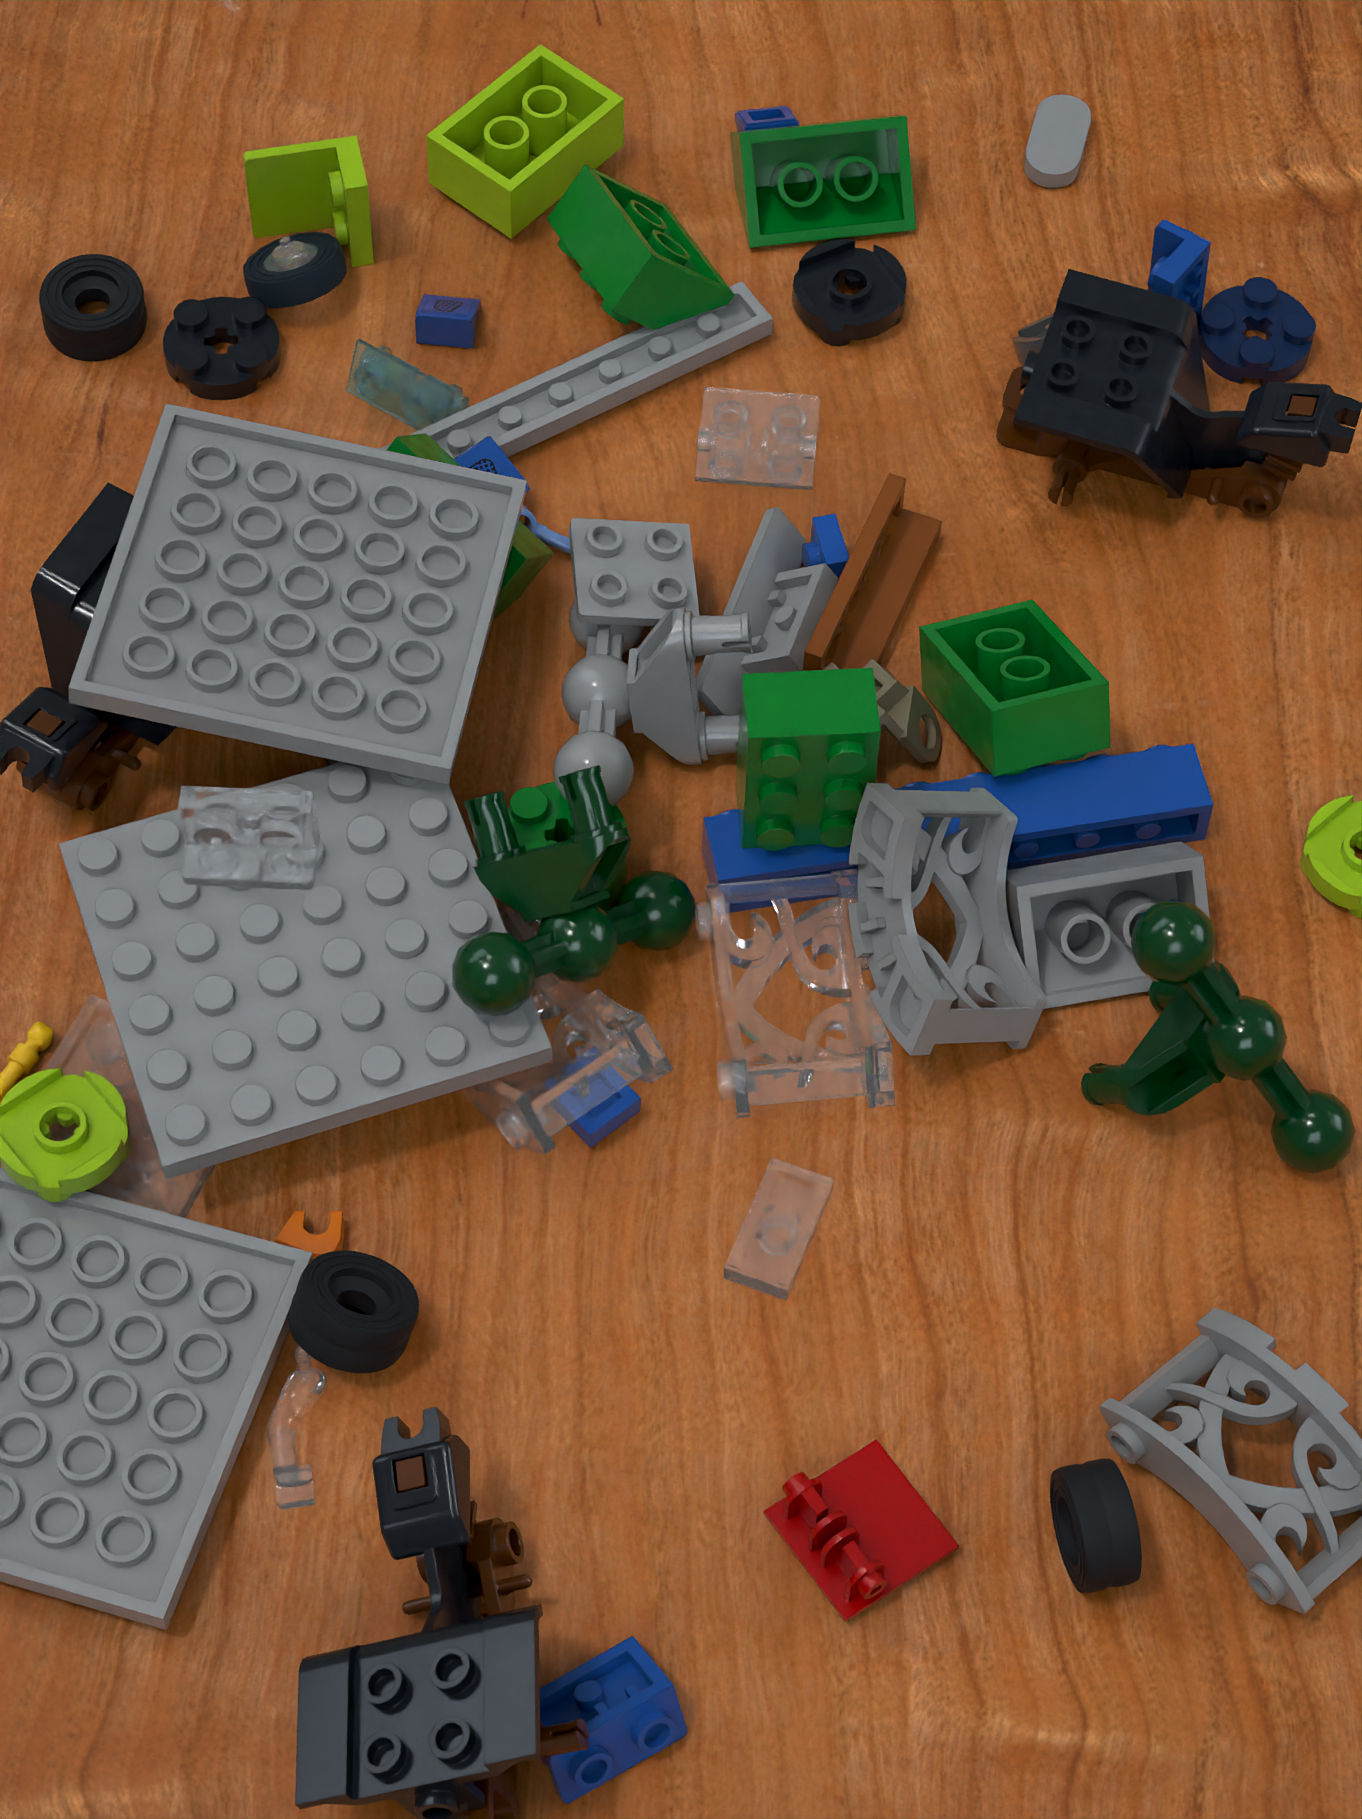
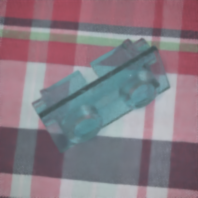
(401, 387)

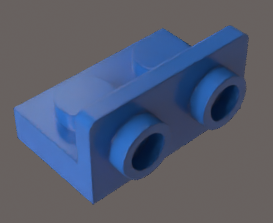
(1179, 265)
(627, 1712)

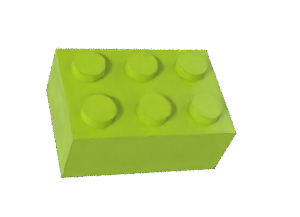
(525, 140)

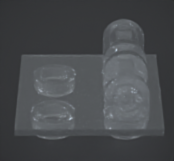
(757, 438)

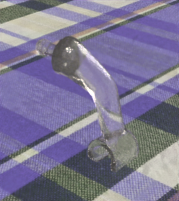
(299, 1394)

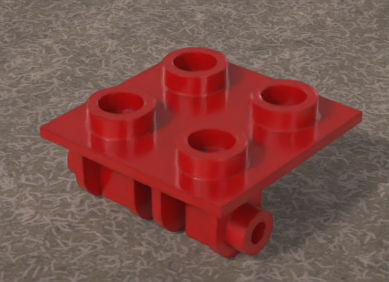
(859, 1529)

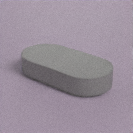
(1057, 141)

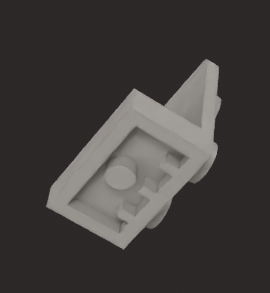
(631, 571)

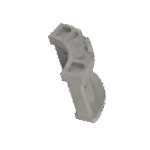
(969, 870)
(1241, 1359)

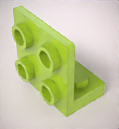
(312, 190)

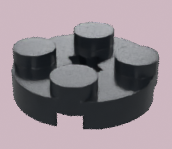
(846, 316)
(217, 320)

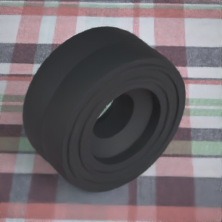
(89, 280)
(346, 1339)
(1095, 1525)

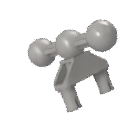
(652, 689)

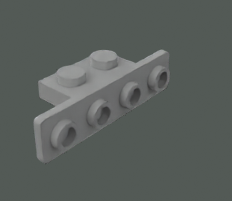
(782, 611)

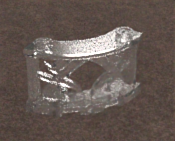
(846, 1066)
(549, 1097)

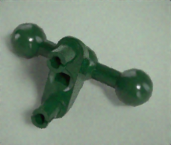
(560, 886)
(1214, 1034)

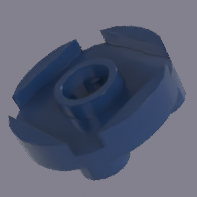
(1259, 308)

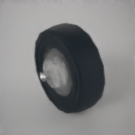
(295, 269)

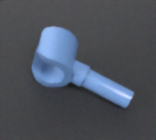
(544, 534)

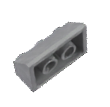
(1080, 916)

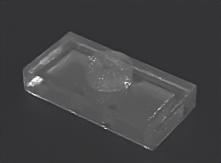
(778, 1228)

